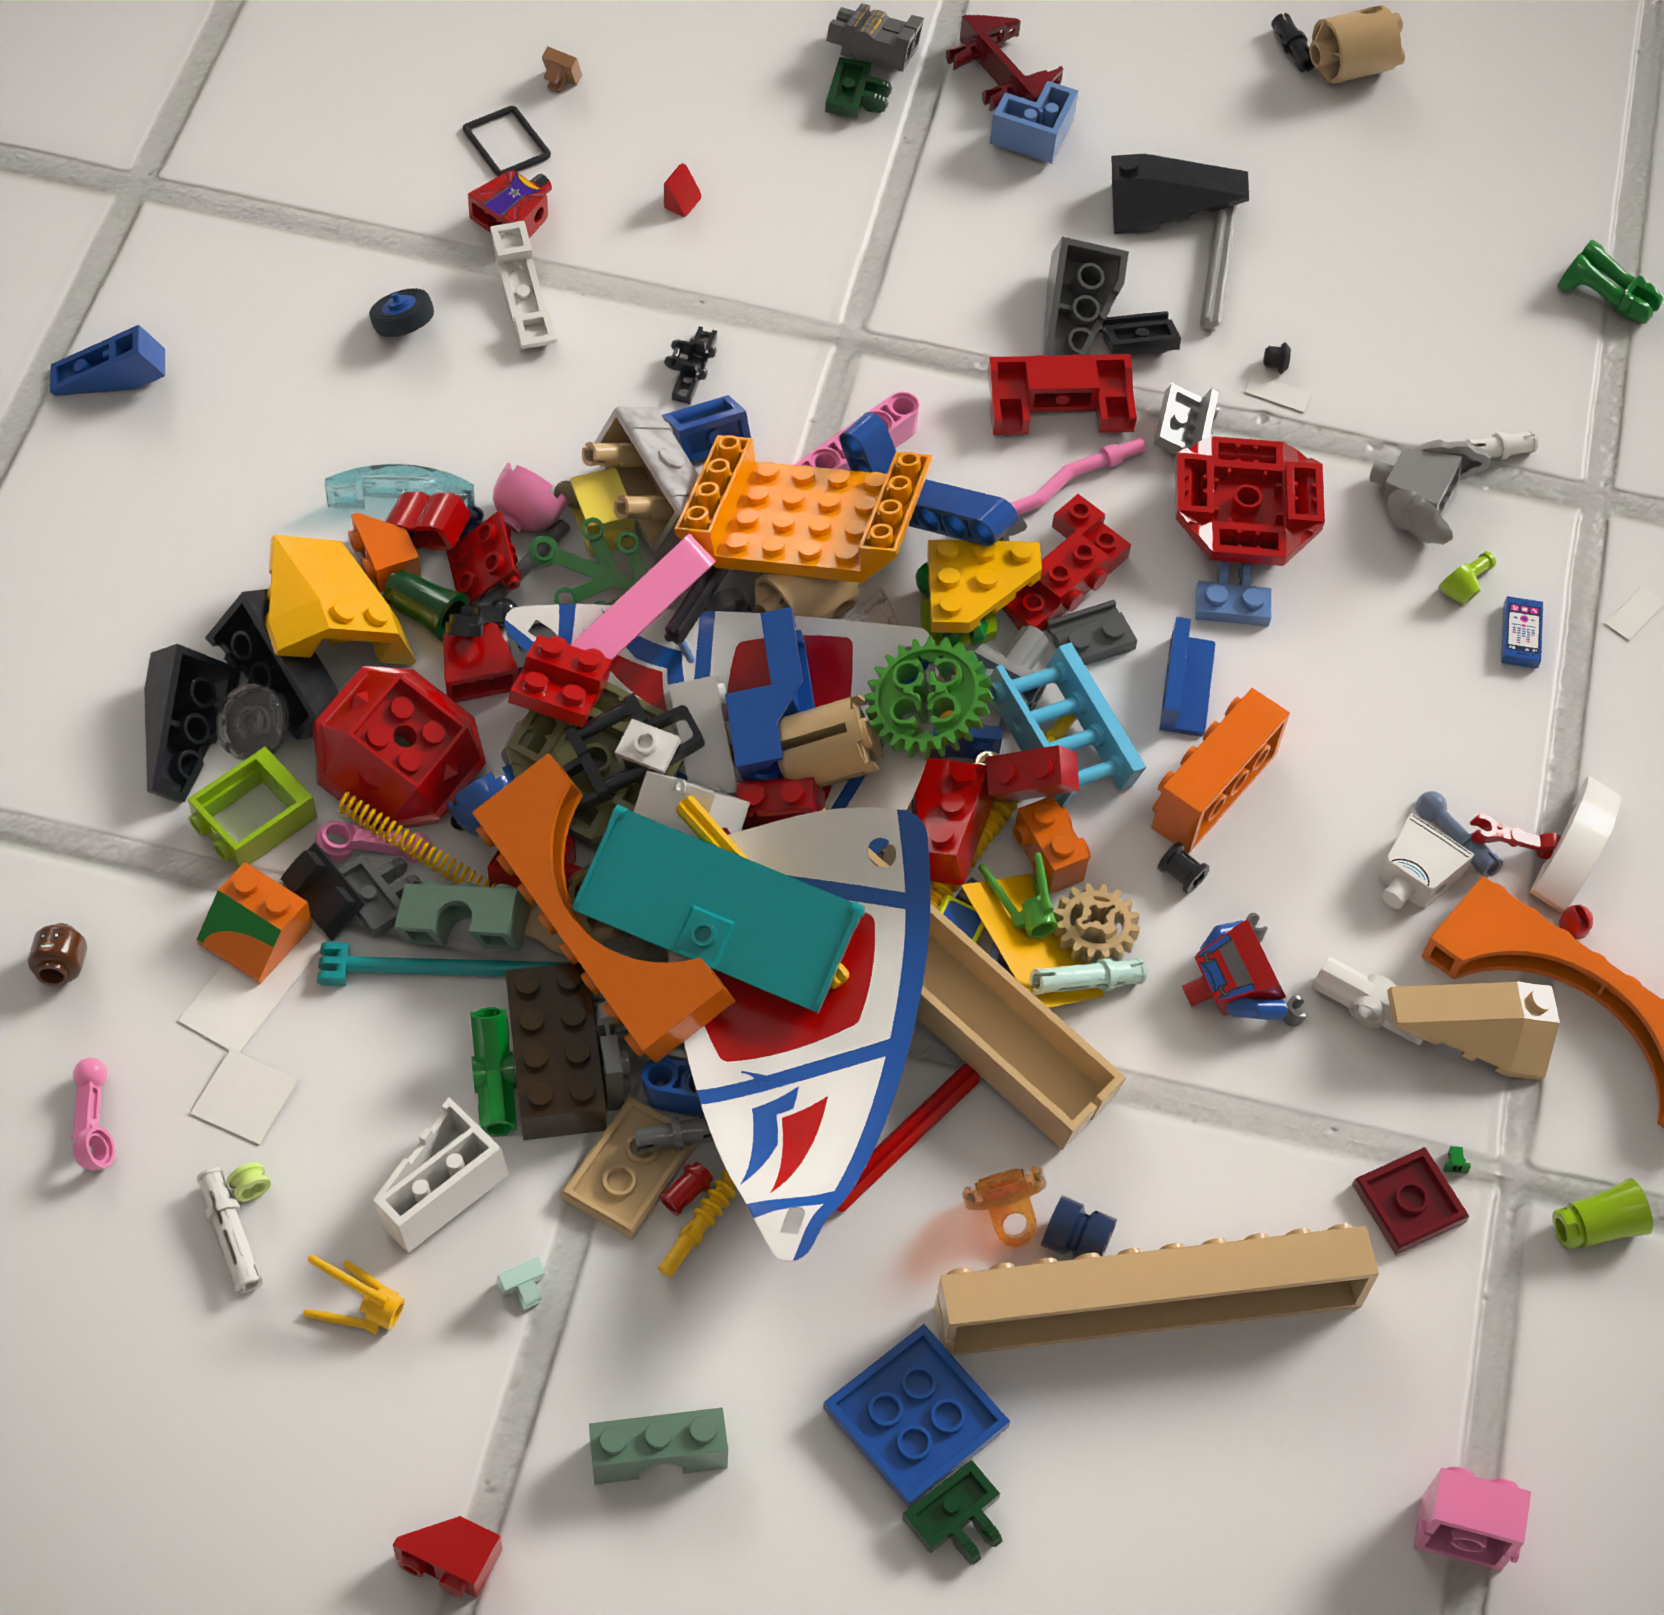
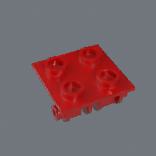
(485, 559)

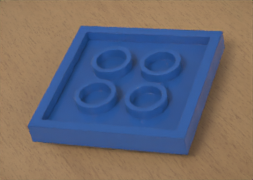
(916, 1415)

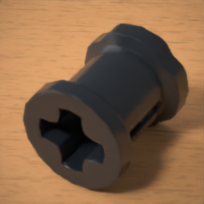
(1183, 867)

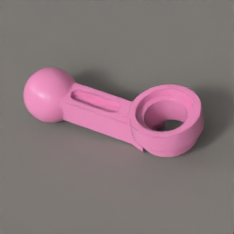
(364, 840)
(89, 1077)

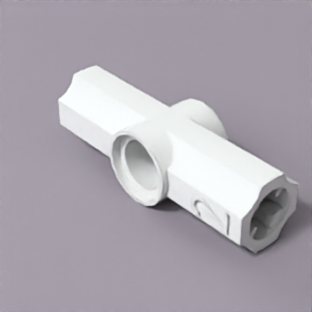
(1361, 994)

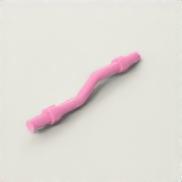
(1108, 457)

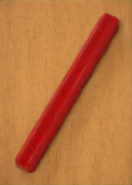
(913, 1129)

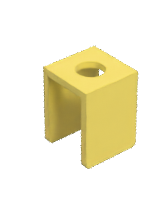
(596, 499)

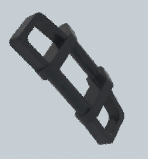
(631, 706)

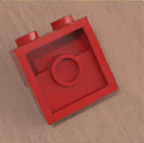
(561, 680)

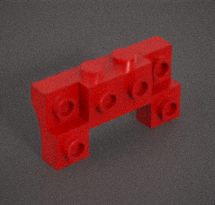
(1061, 384)
(1072, 567)

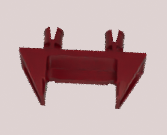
(981, 42)

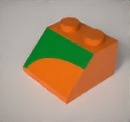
(254, 922)

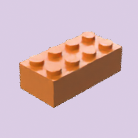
(1219, 769)

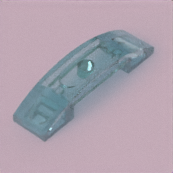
(352, 486)

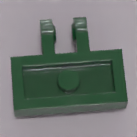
(855, 87)
(953, 1506)

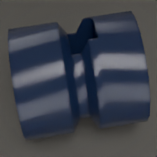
(1077, 1231)

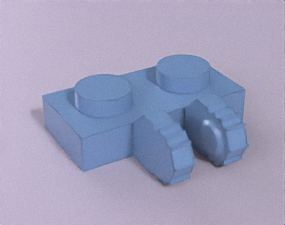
(1233, 602)

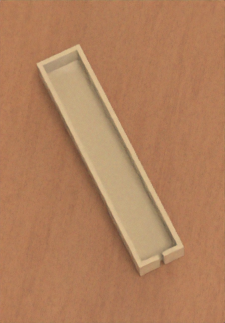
(1010, 1035)
(1154, 1289)

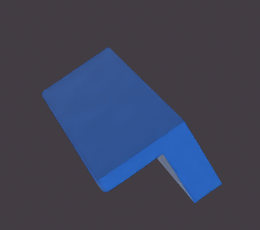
(1187, 682)

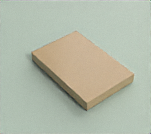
(616, 1181)

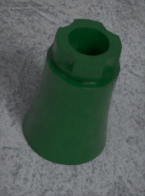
(423, 601)

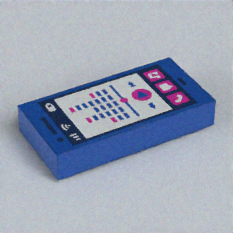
(1522, 632)

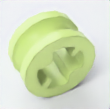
(249, 1182)

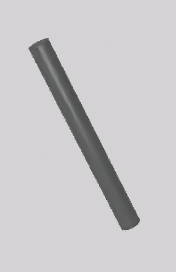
(525, 565)

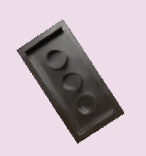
(555, 1051)

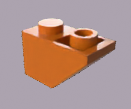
(383, 548)

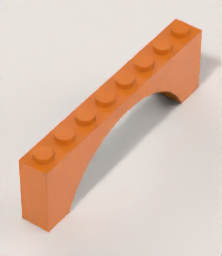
(1501, 933)
(653, 1000)

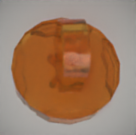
(1007, 1194)

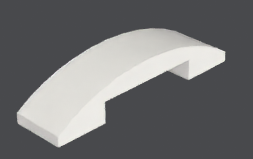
(522, 285)
(1578, 846)

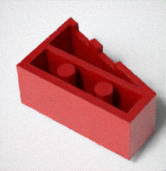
(954, 809)

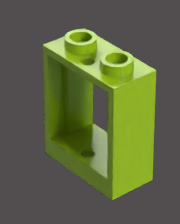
(256, 769)

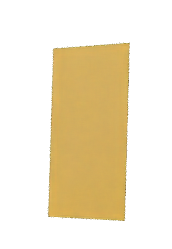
(1018, 949)

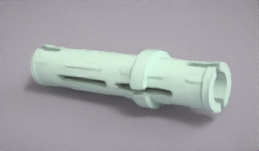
(1097, 975)

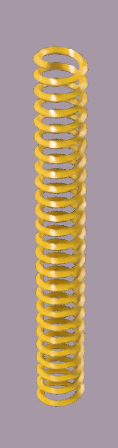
(406, 847)

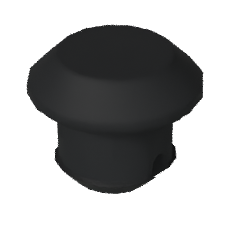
(1277, 357)

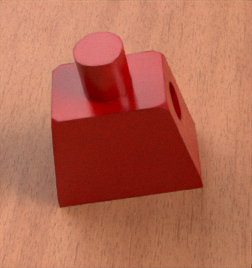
(478, 665)

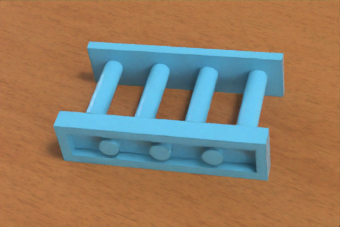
(1082, 700)

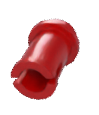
(686, 1188)

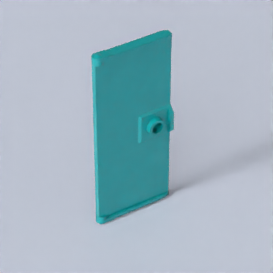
(718, 908)

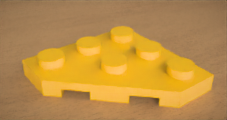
(976, 579)

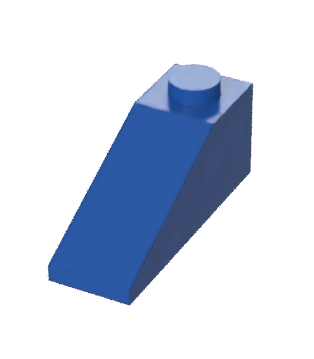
(111, 365)

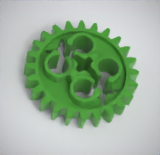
(962, 695)

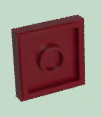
(1410, 1200)

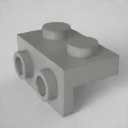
(1185, 418)

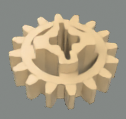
(1096, 924)

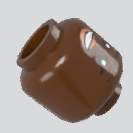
(57, 954)

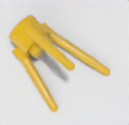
(379, 1304)

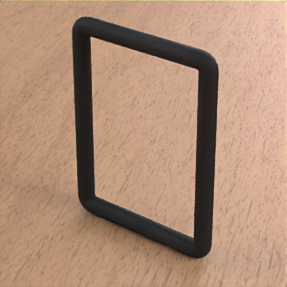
(546, 152)

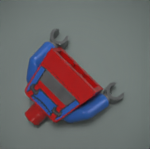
(1241, 976)

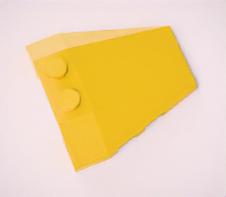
(326, 594)

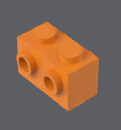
(1049, 830)

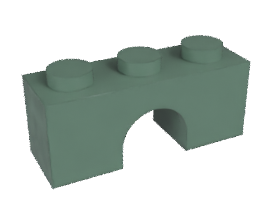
(432, 910)
(630, 1445)

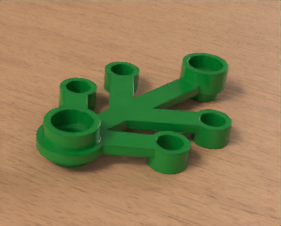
(604, 574)

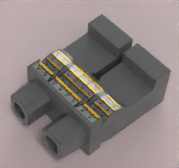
(876, 36)

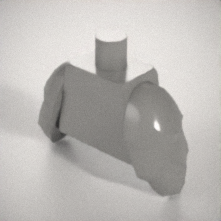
(1424, 484)

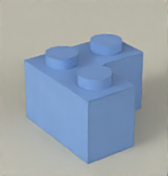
(1035, 127)

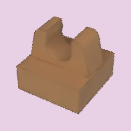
(560, 69)

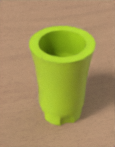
(1604, 1216)

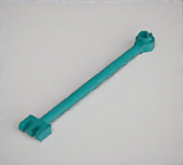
(337, 964)

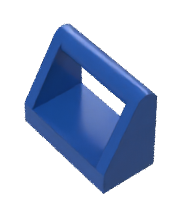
(699, 435)

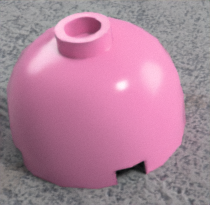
(526, 500)

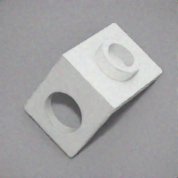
(646, 747)

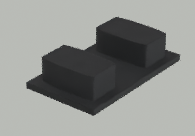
(328, 893)

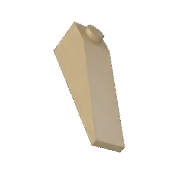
(1496, 1022)

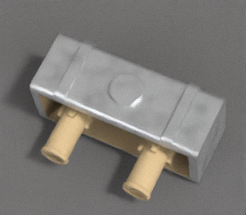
(651, 470)

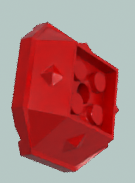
(1248, 499)
(360, 754)

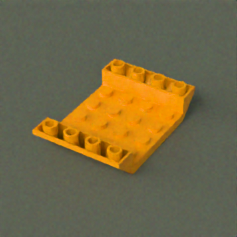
(800, 516)

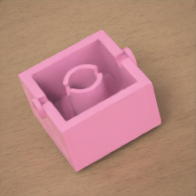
(1473, 1518)

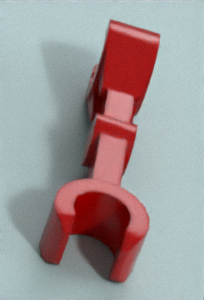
(1494, 832)

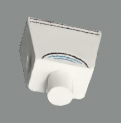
(1422, 865)

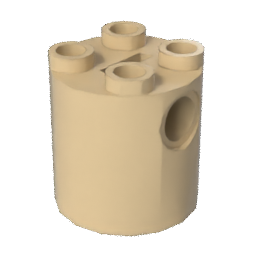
(1357, 44)
(805, 595)

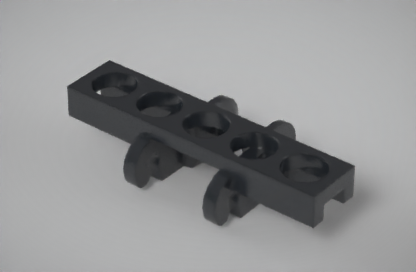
(687, 367)

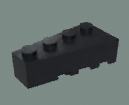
(247, 646)

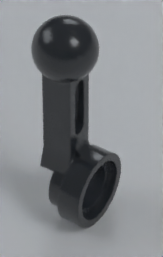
(471, 618)

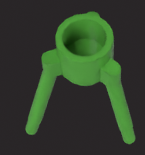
(1036, 912)

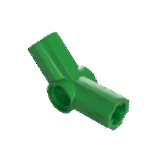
(493, 1071)

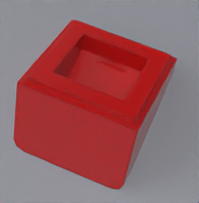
(681, 191)

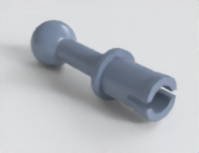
(1433, 807)

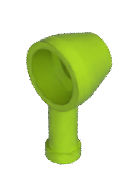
(1462, 582)

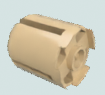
(829, 743)

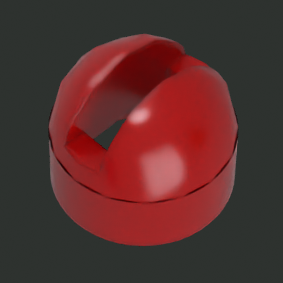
(1571, 921)

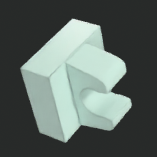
(523, 1282)

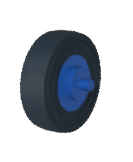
(401, 312)

